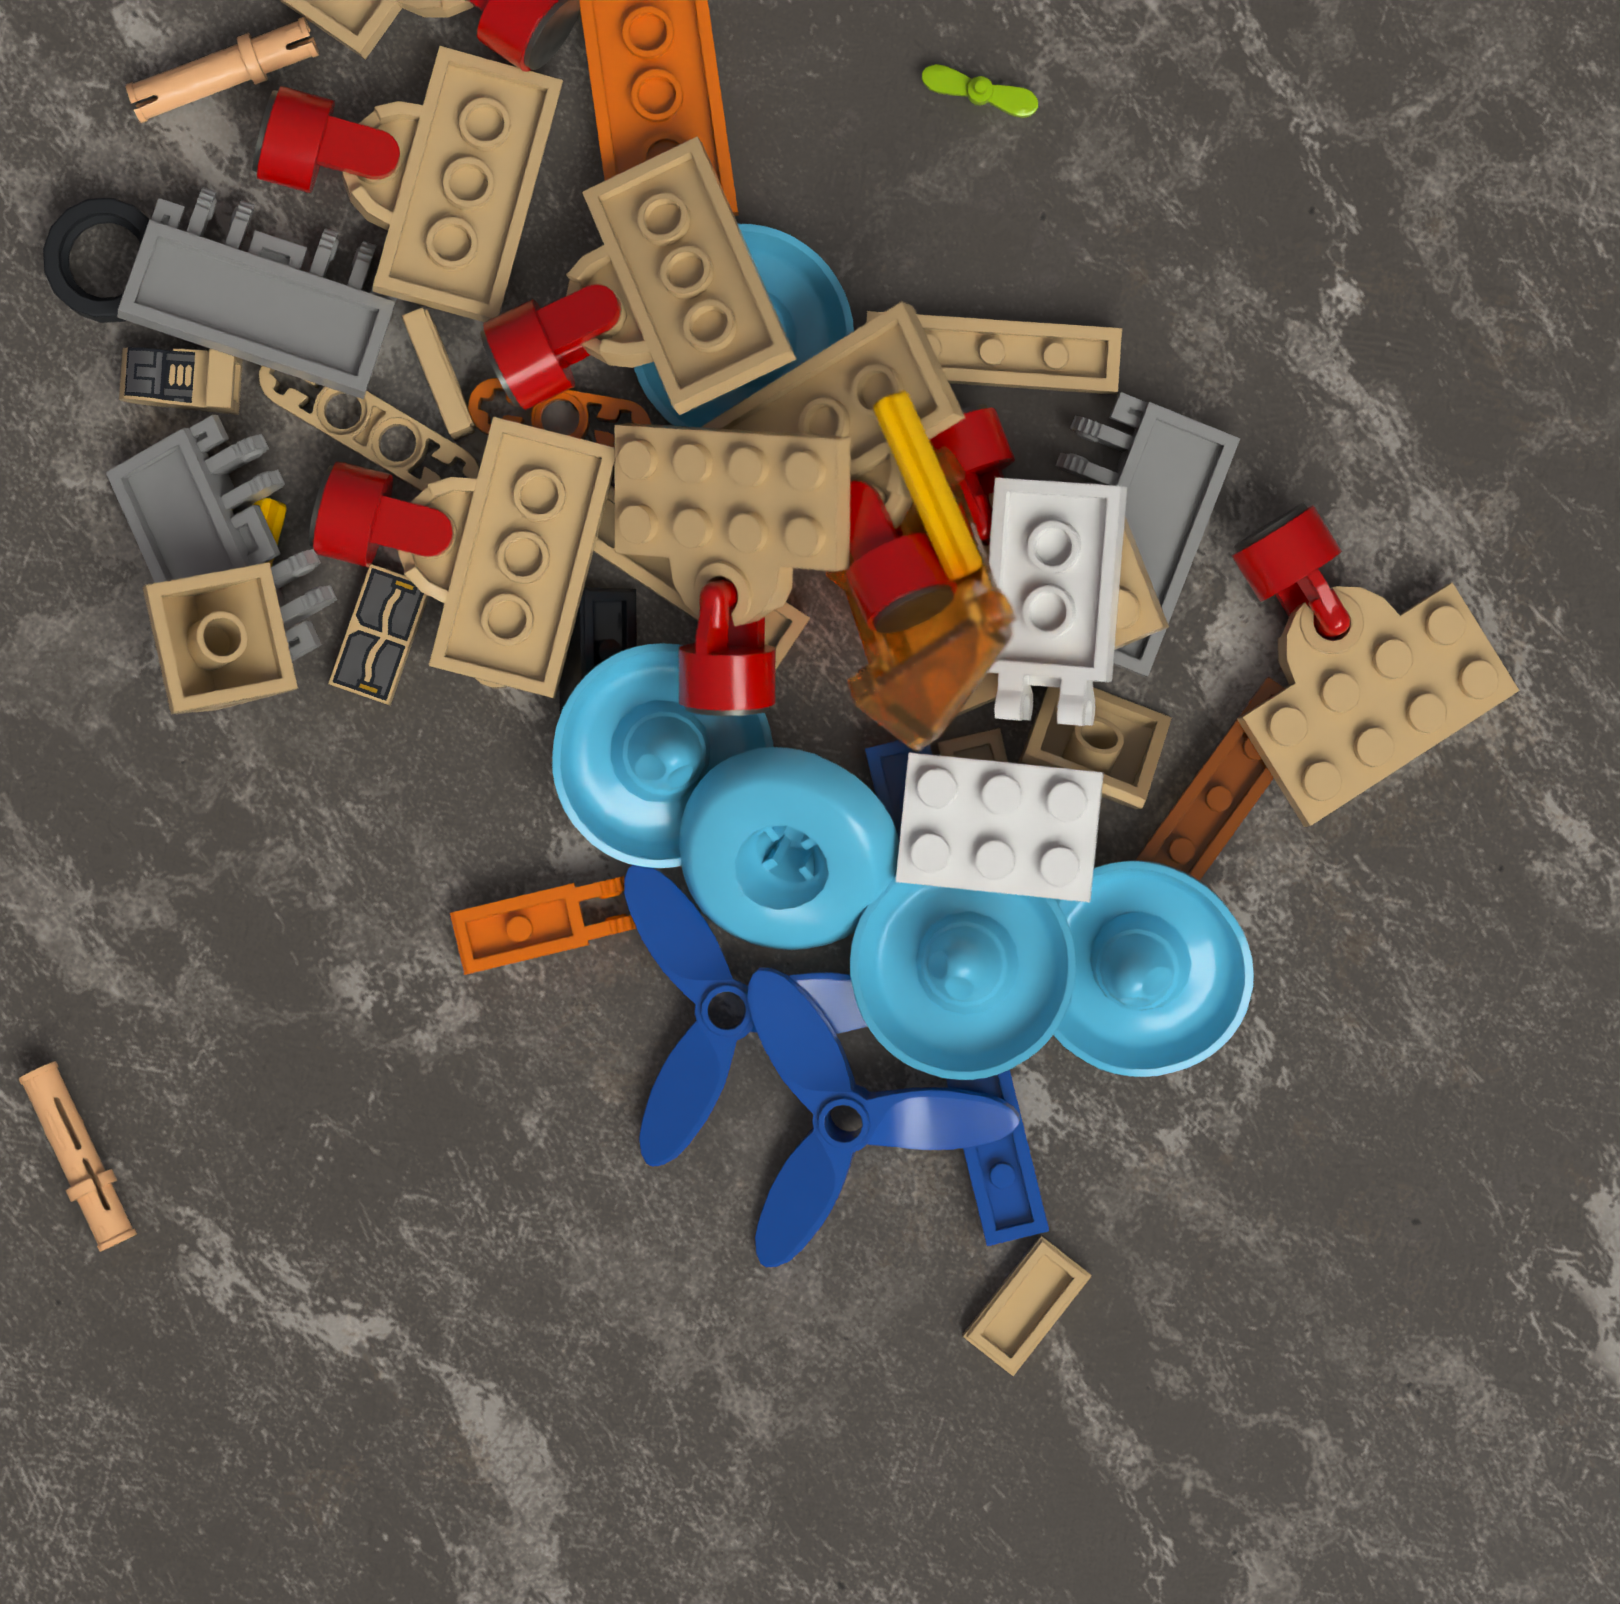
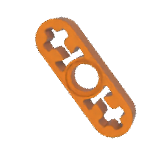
(609, 412)

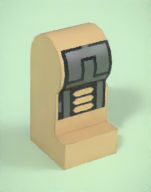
(181, 379)

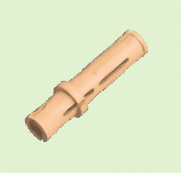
(223, 69)
(77, 1156)

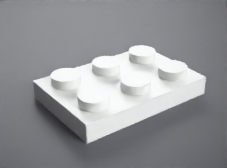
(999, 827)

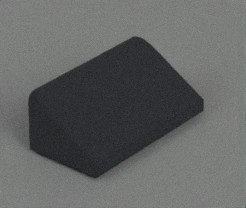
(601, 629)

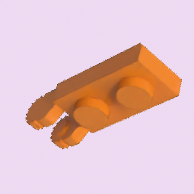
(533, 925)

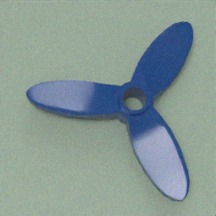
(703, 1056)
(820, 1076)

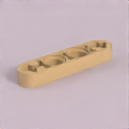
(367, 432)

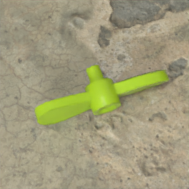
(980, 91)

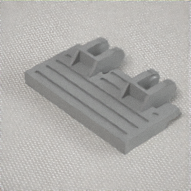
(258, 299)
(1172, 485)
(187, 522)

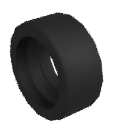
(60, 242)

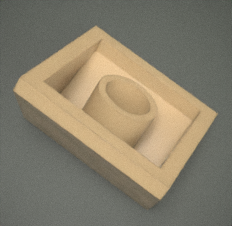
(220, 639)
(1120, 743)

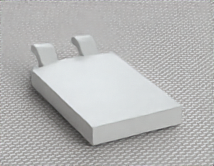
(1060, 569)

